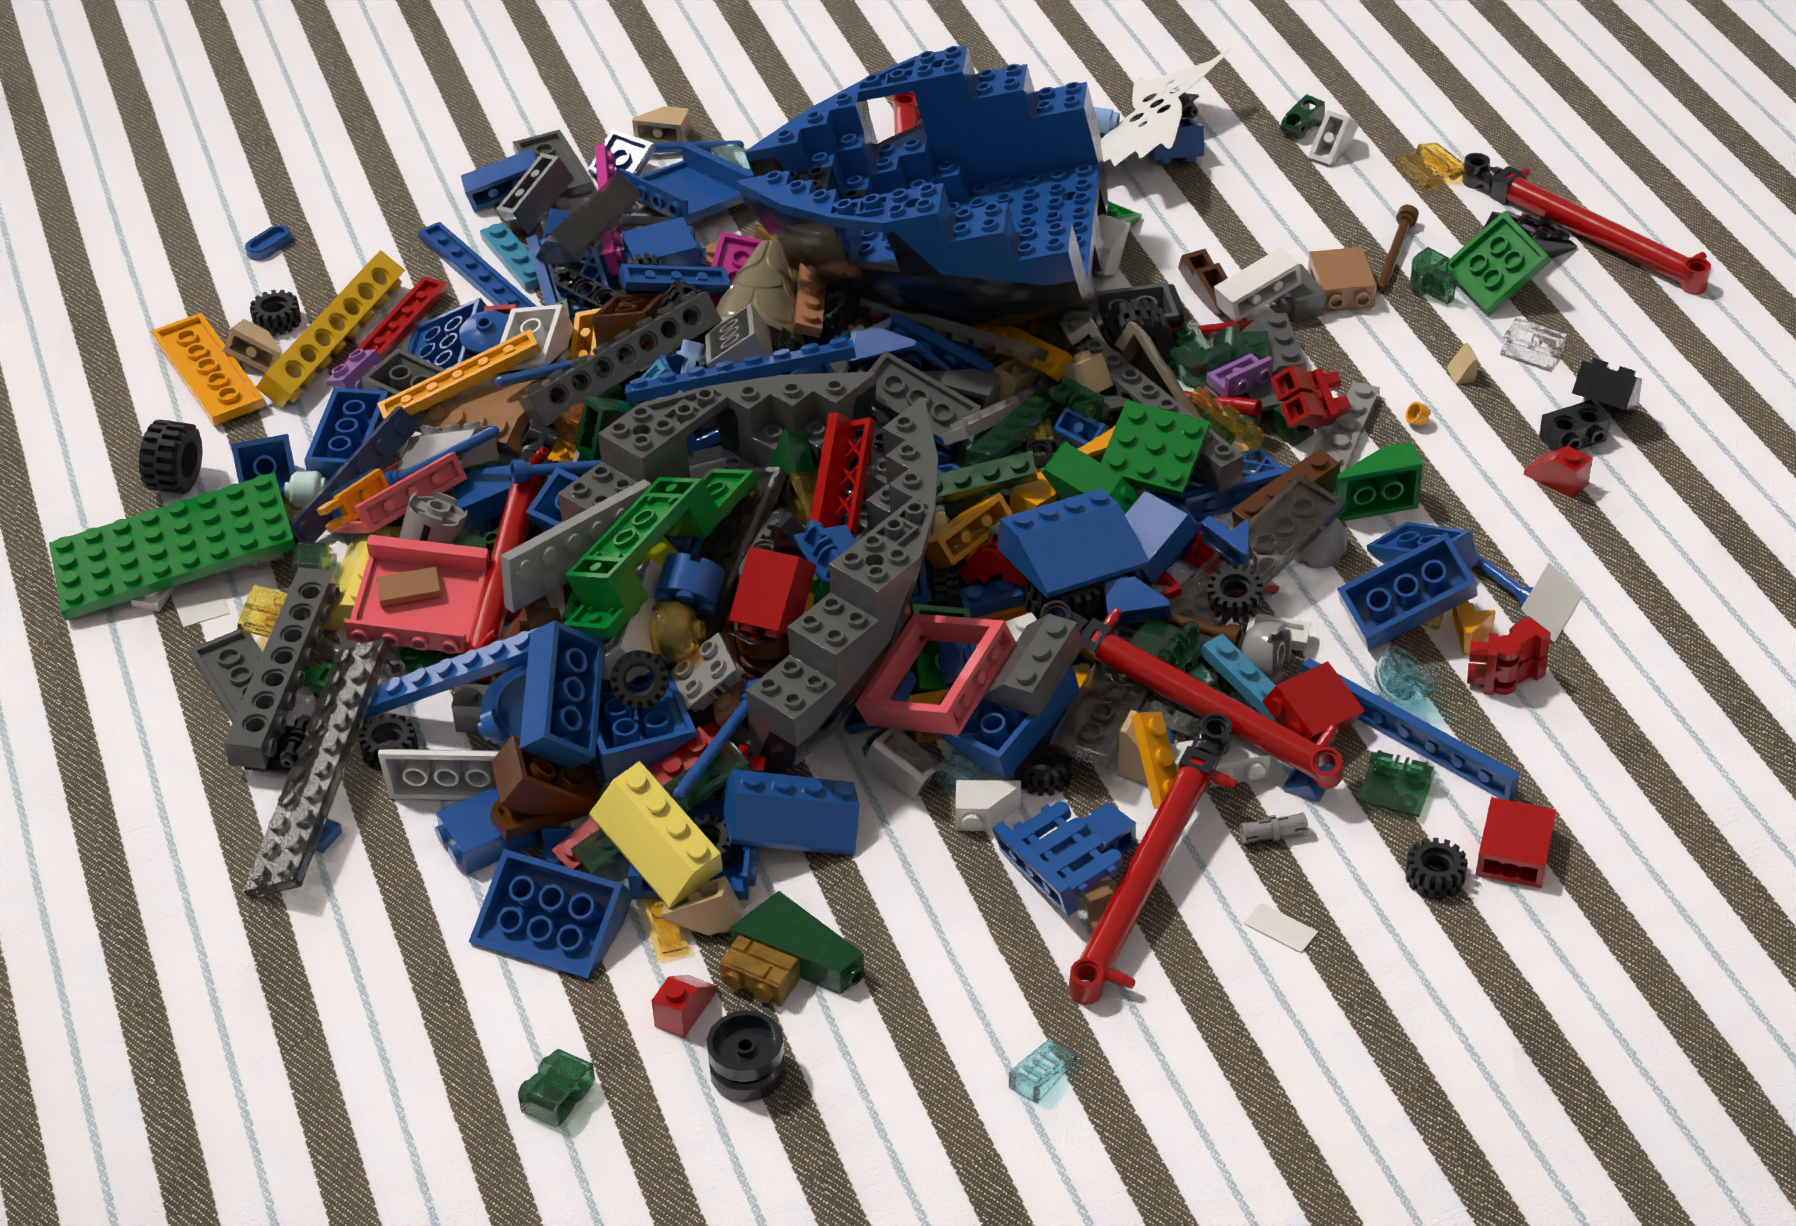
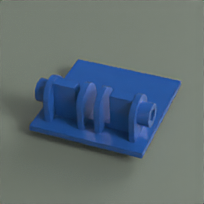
(824, 545)

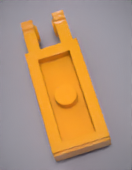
(352, 496)

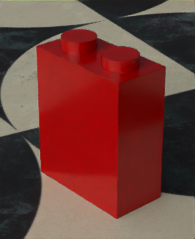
(771, 592)
(1313, 702)
(1516, 842)

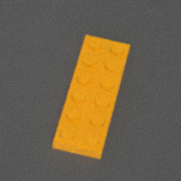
(206, 370)

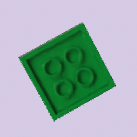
(1497, 263)
(1155, 448)

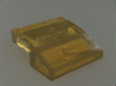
(1430, 165)
(261, 611)

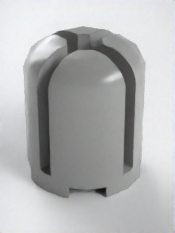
(433, 518)

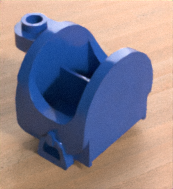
(504, 706)

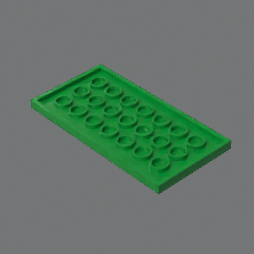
(170, 546)

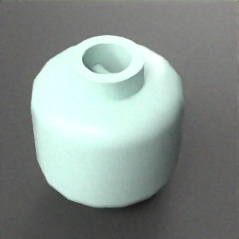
(303, 487)

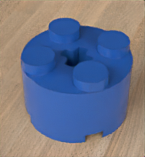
(690, 582)

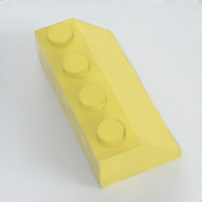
(351, 574)
(656, 835)

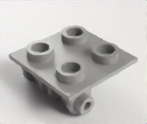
(706, 672)

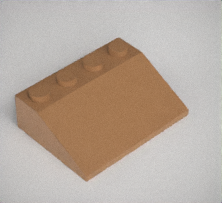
(489, 405)

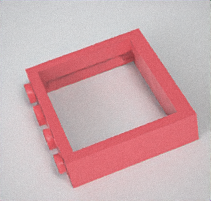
(952, 714)

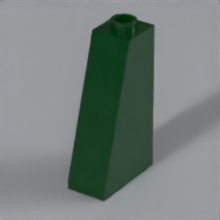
(595, 417)
(789, 928)

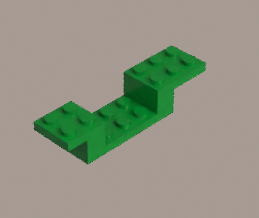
(669, 507)

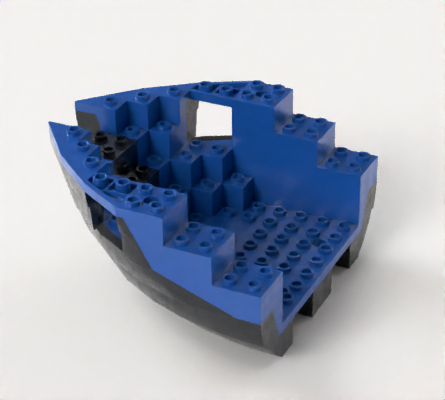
(957, 218)

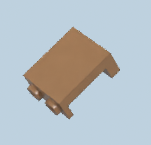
(1343, 277)

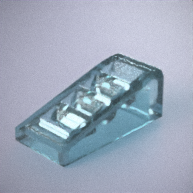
(1037, 1088)

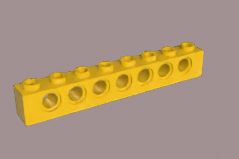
(330, 329)

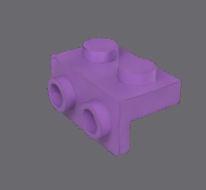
(350, 373)
(1241, 375)

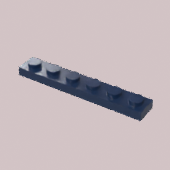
(373, 453)

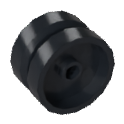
(746, 1055)

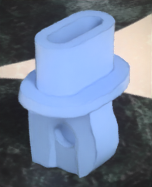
(691, 352)

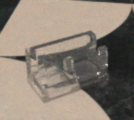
(1534, 345)

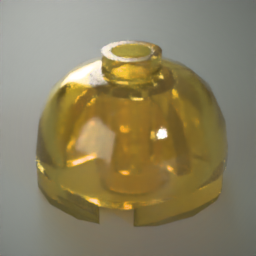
(675, 631)

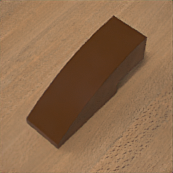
(1202, 276)

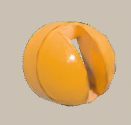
(1422, 411)

